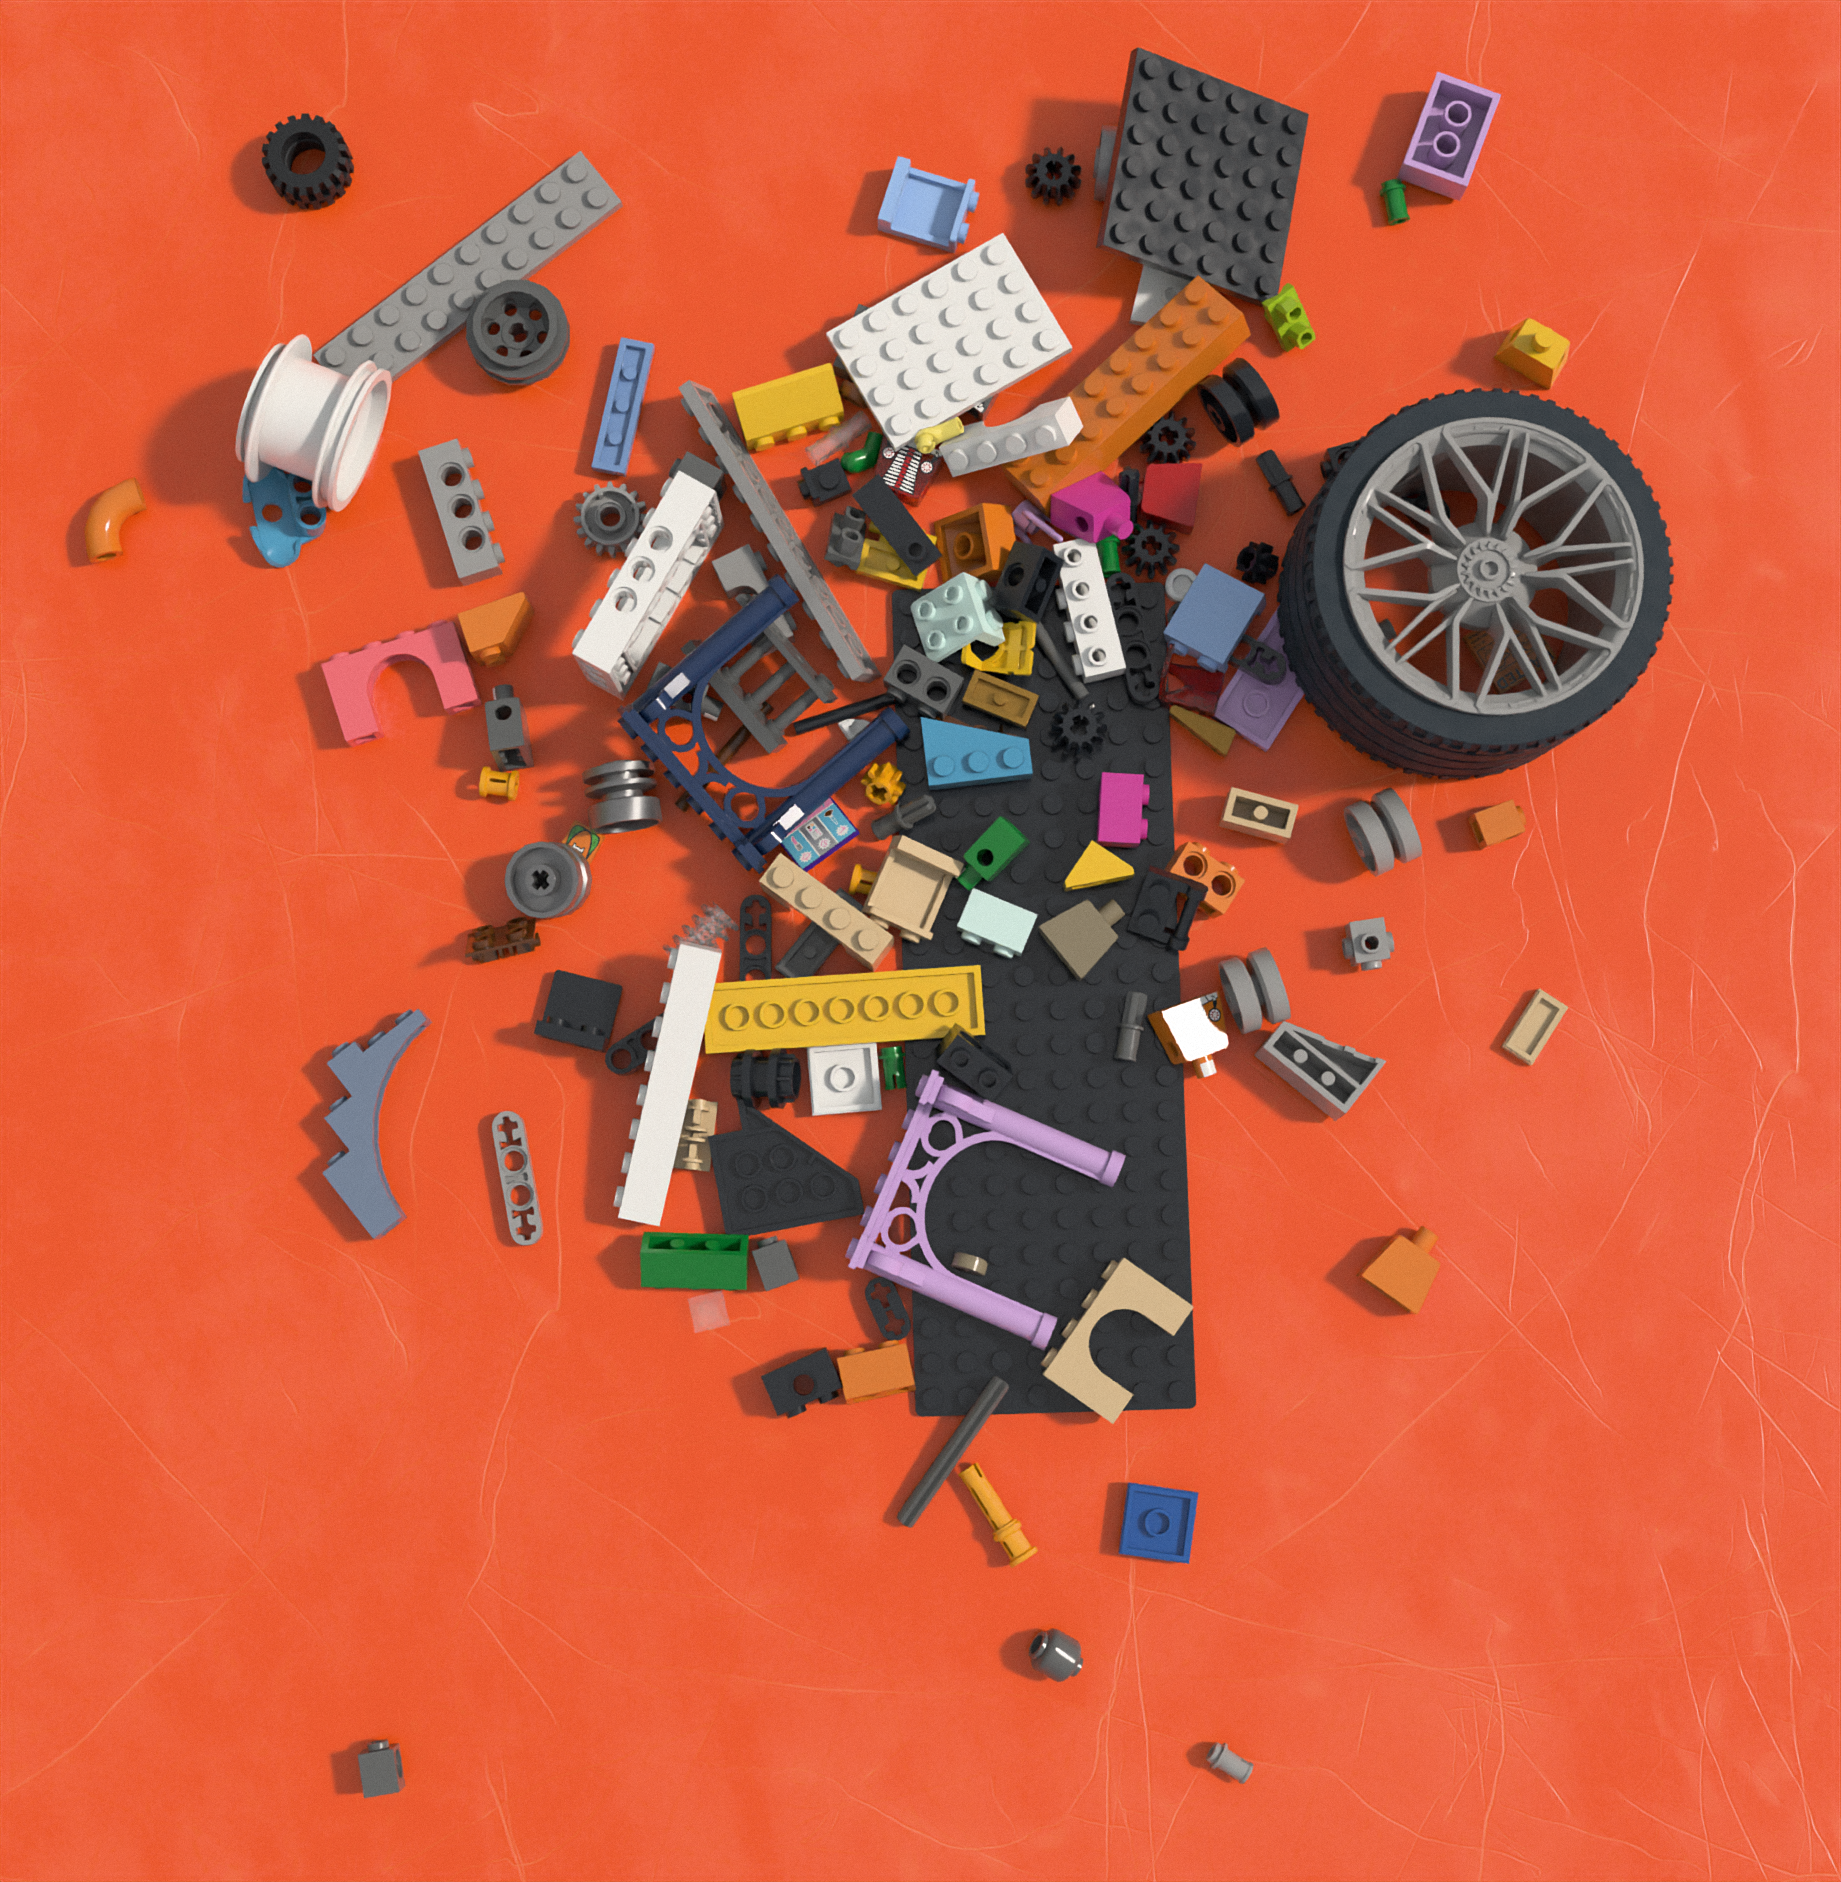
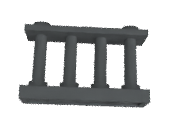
(749, 706)

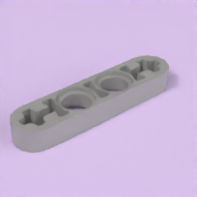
(512, 1179)

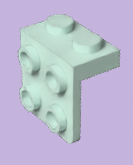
(956, 617)

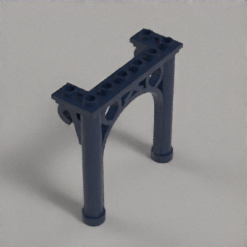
(804, 795)

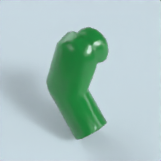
(864, 458)

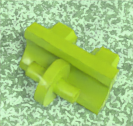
(1288, 319)

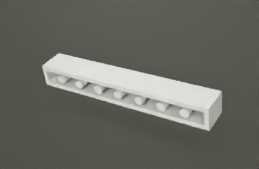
(669, 1082)

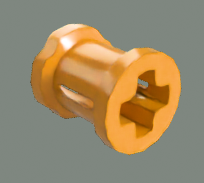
(499, 783)
(856, 882)

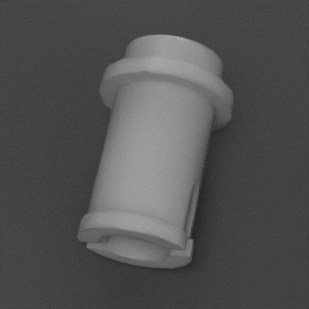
(1229, 1762)

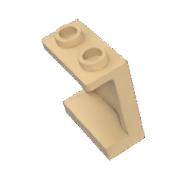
(910, 888)

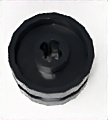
(1238, 402)

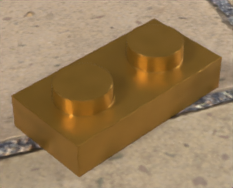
(1000, 699)

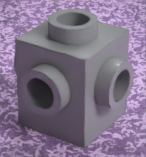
(1374, 933)

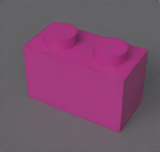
(1121, 810)

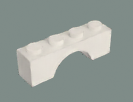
(1039, 431)

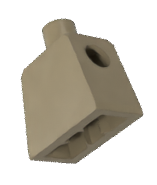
(1082, 935)

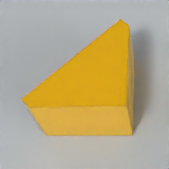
(1096, 868)

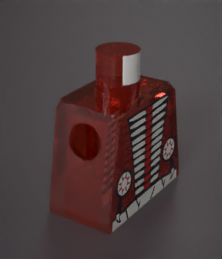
(908, 471)

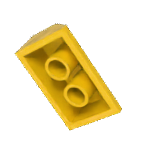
(789, 407)

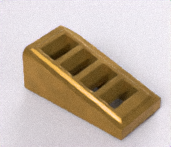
(1211, 733)

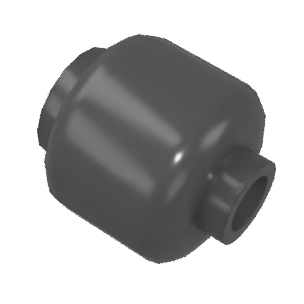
(1056, 1655)

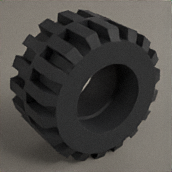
(296, 138)

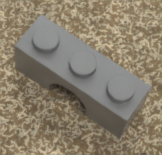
(743, 573)

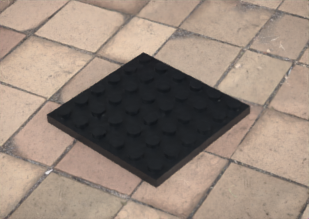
(1202, 178)

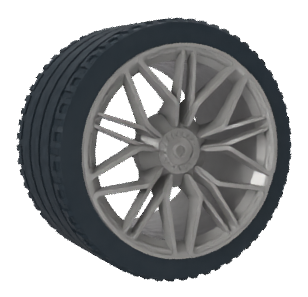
(1480, 577)

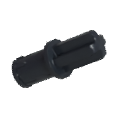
(1280, 482)
(1130, 485)

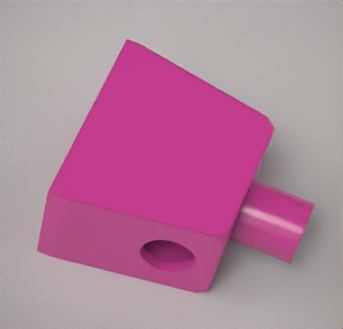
(1092, 509)

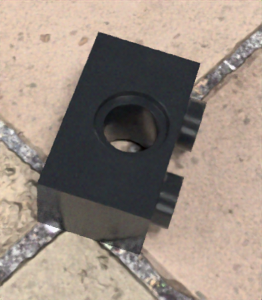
(1026, 582)
(781, 1388)

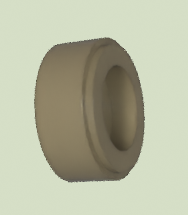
(969, 1264)

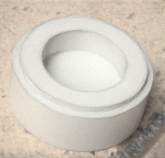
(1178, 584)

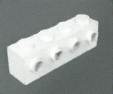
(1088, 612)

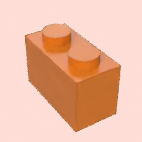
(876, 1372)

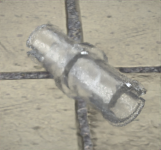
(838, 438)

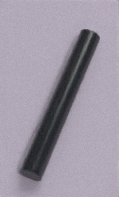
(843, 713)

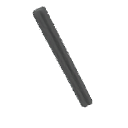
(952, 1451)

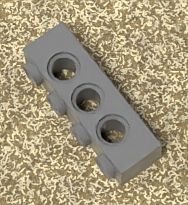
(438, 464)

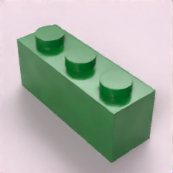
(694, 1261)

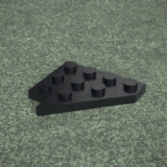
(777, 1180)

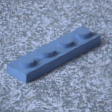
(623, 407)

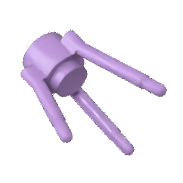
(1031, 519)

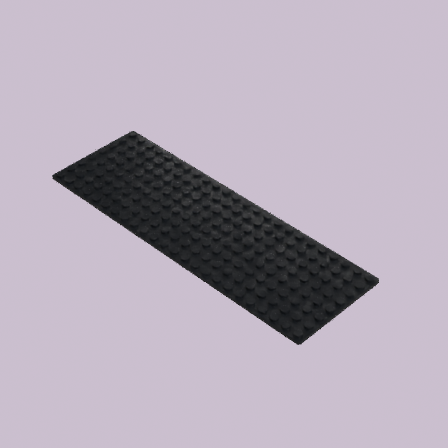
(1027, 1216)

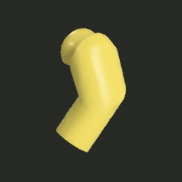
(931, 436)

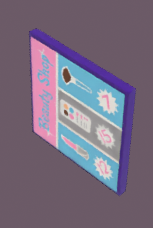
(819, 835)

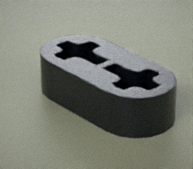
(879, 1311)

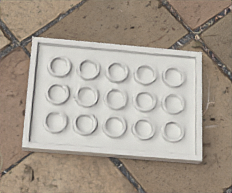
(949, 341)

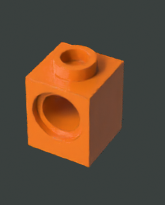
(1497, 824)

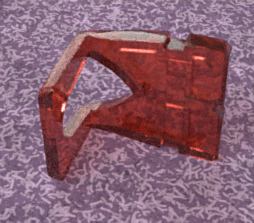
(1200, 687)

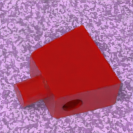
(1170, 495)

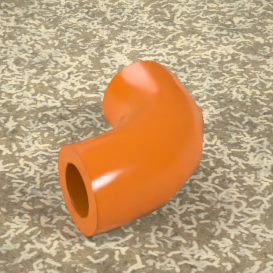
(107, 517)

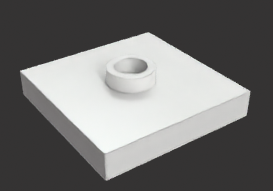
(1153, 293)
(844, 1079)

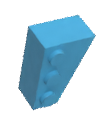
(972, 756)

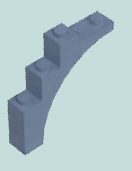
(365, 1074)

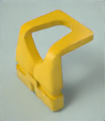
(1013, 654)

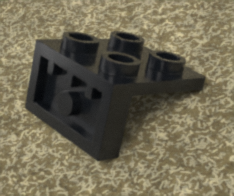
(580, 1011)

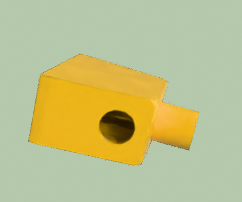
(1534, 352)

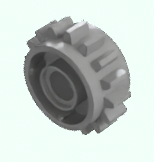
(598, 506)

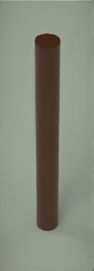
(726, 754)

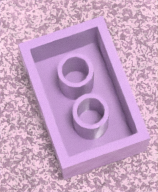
(1449, 136)

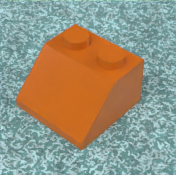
(975, 541)
(496, 628)

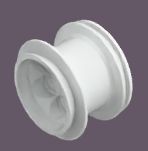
(313, 422)

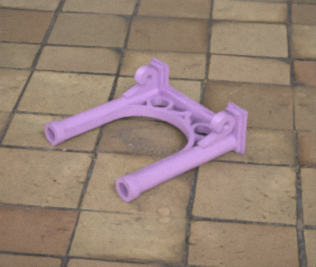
(937, 1280)

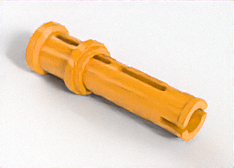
(1006, 1529)

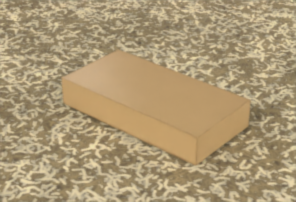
(1534, 1027)

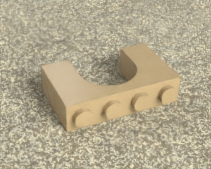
(846, 924)
(1124, 1289)

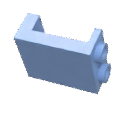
(927, 207)
(1213, 618)

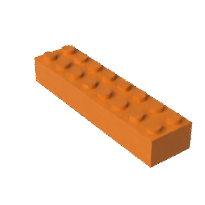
(1136, 388)

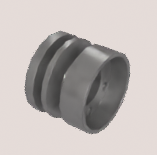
(621, 789)

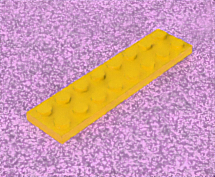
(844, 1009)

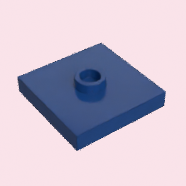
(1158, 1522)

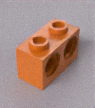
(1205, 871)

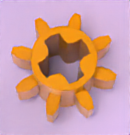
(883, 783)

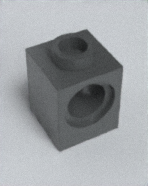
(775, 1263)
(381, 1768)

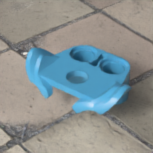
(282, 540)

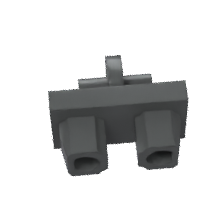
(846, 538)

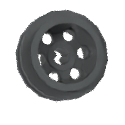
(526, 360)

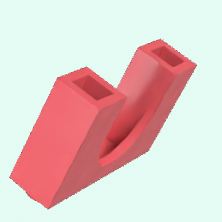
(354, 675)

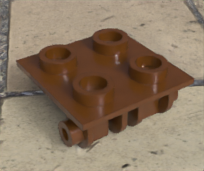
(486, 940)

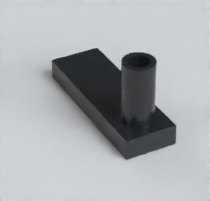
(897, 525)

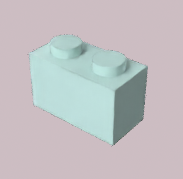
(996, 923)

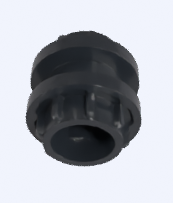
(765, 1078)

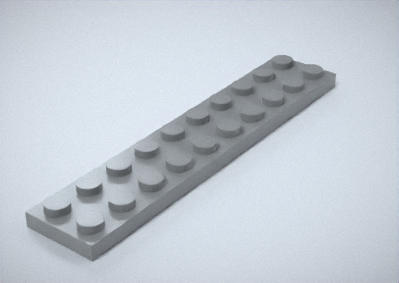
(505, 248)
(784, 541)

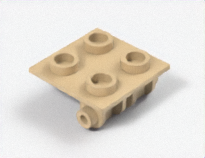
(693, 1146)

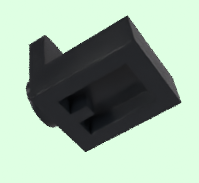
(824, 483)

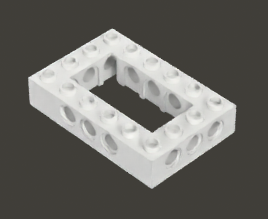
(684, 530)

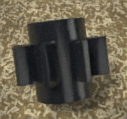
(1257, 563)

